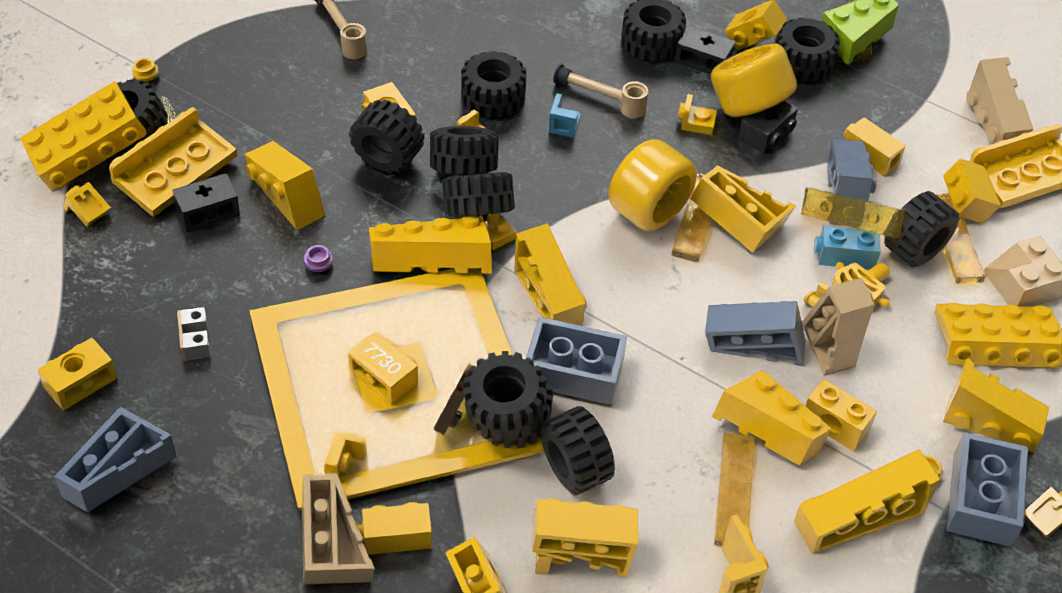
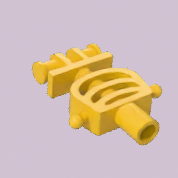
(871, 278)

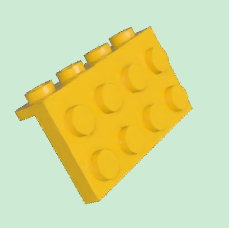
(82, 136)
(170, 159)
(1023, 165)
(1001, 335)

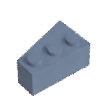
(850, 170)
(757, 328)
(114, 460)

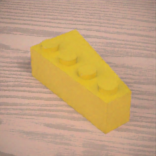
(431, 245)
(868, 503)

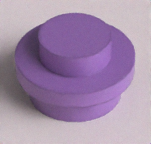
(318, 258)

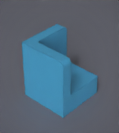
(562, 120)

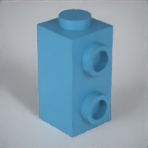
(847, 246)

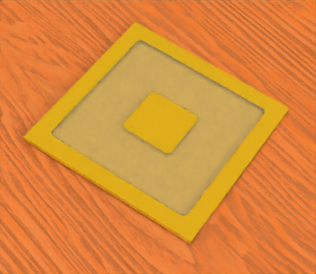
(432, 317)

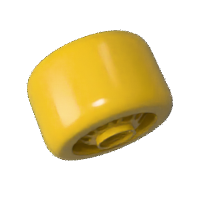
(754, 80)
(652, 184)

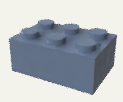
(578, 359)
(987, 489)

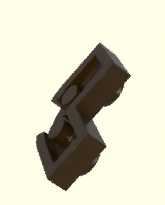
(451, 415)

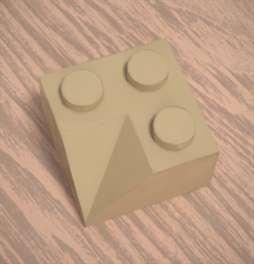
(1027, 273)

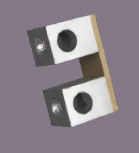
(193, 334)

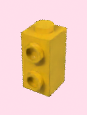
(883, 148)
(396, 528)

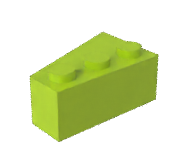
(860, 24)

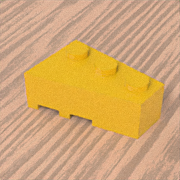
(547, 276)
(773, 415)
(586, 532)

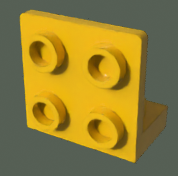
(747, 565)

